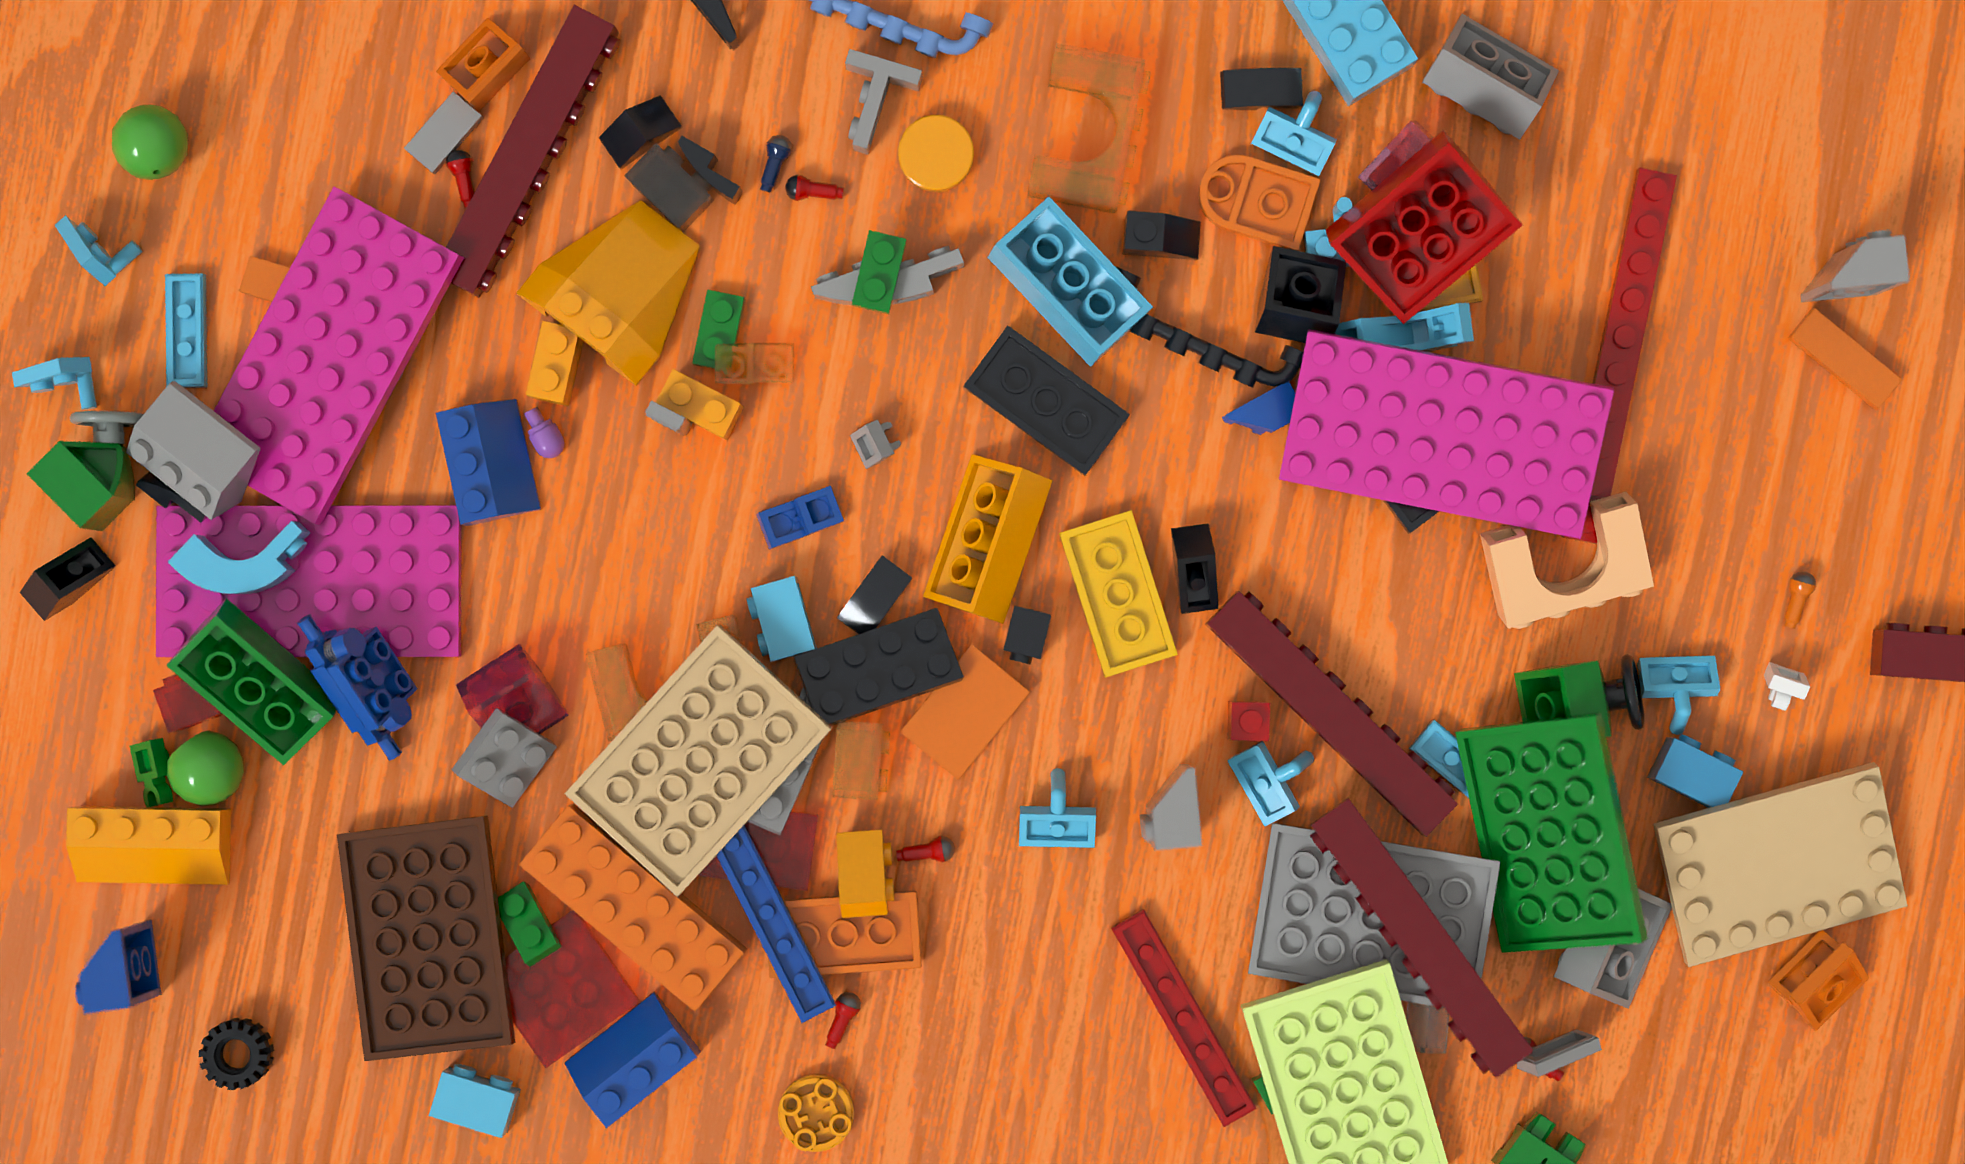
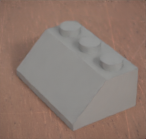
(1491, 77)
(1862, 269)
(194, 451)
(1173, 813)
(1615, 970)

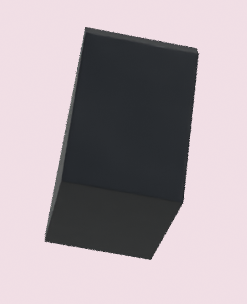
(639, 130)

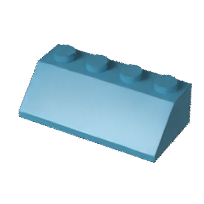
(1069, 281)

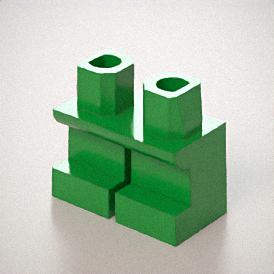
(1529, 1145)

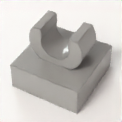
(873, 444)

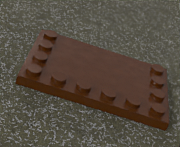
(426, 938)

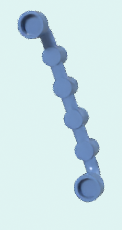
(895, 28)

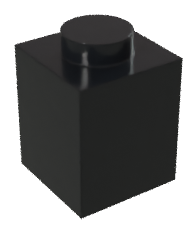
(1026, 634)

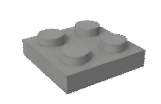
(504, 758)

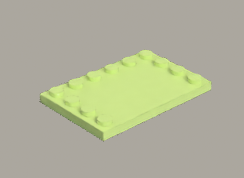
(1344, 1072)

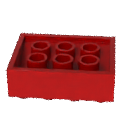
(1423, 227)

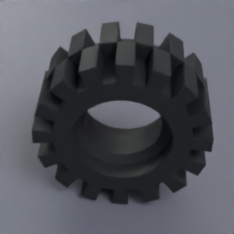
(213, 1053)

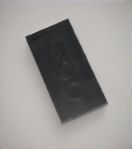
(1046, 400)
(879, 668)

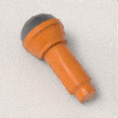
(1801, 586)

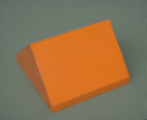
(483, 64)

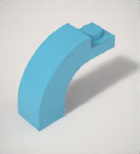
(1423, 332)
(212, 570)

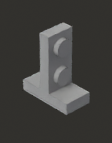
(874, 92)

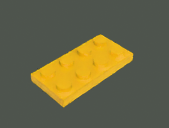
(1118, 593)

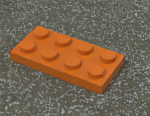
(858, 942)

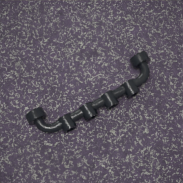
(1214, 356)

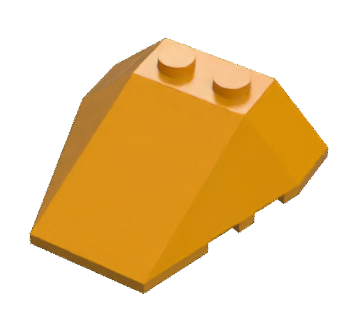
(618, 287)

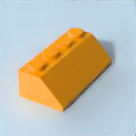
(987, 538)
(149, 844)

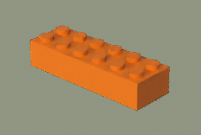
(632, 907)

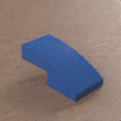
(800, 517)

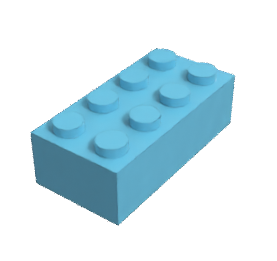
(1354, 43)

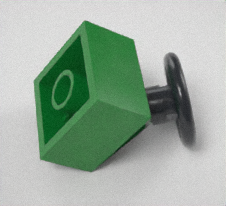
(1580, 691)

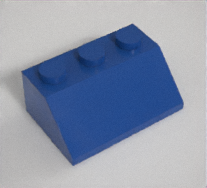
(488, 461)
(121, 971)
(631, 1059)

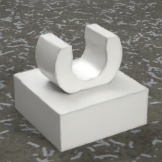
(1785, 684)

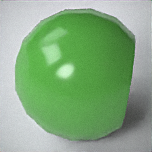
(149, 142)
(206, 769)

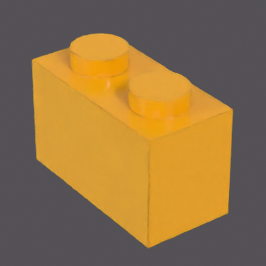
(554, 364)
(700, 404)
(863, 873)

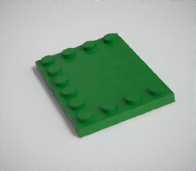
(1556, 824)

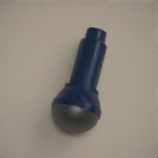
(778, 151)

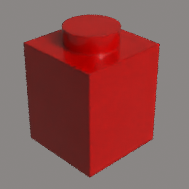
(1248, 721)

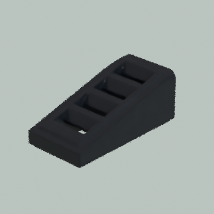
(718, 18)

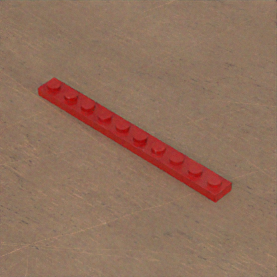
(1628, 319)

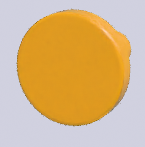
(936, 153)
(816, 1113)

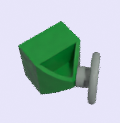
(90, 478)

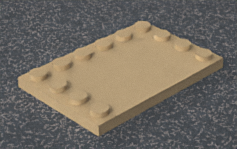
(698, 760)
(1780, 864)

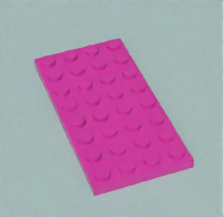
(333, 349)
(1445, 433)
(356, 572)

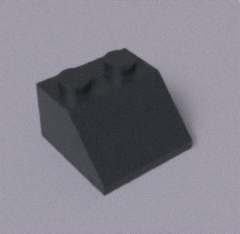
(1300, 295)

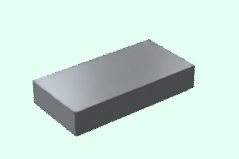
(443, 132)
(668, 418)
(1559, 1052)

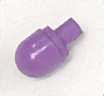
(544, 435)

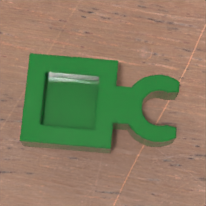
(151, 768)

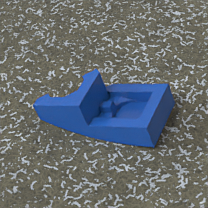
(1265, 412)

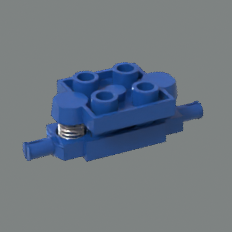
(361, 681)

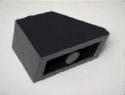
(1161, 235)
(1195, 568)
(66, 578)

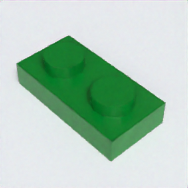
(879, 272)
(718, 325)
(527, 924)

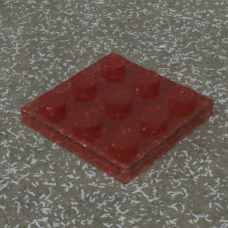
(567, 992)

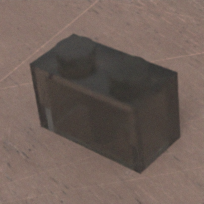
(670, 187)

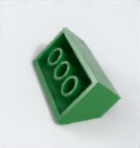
(253, 682)

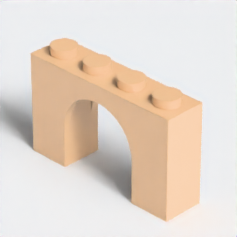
(1617, 569)

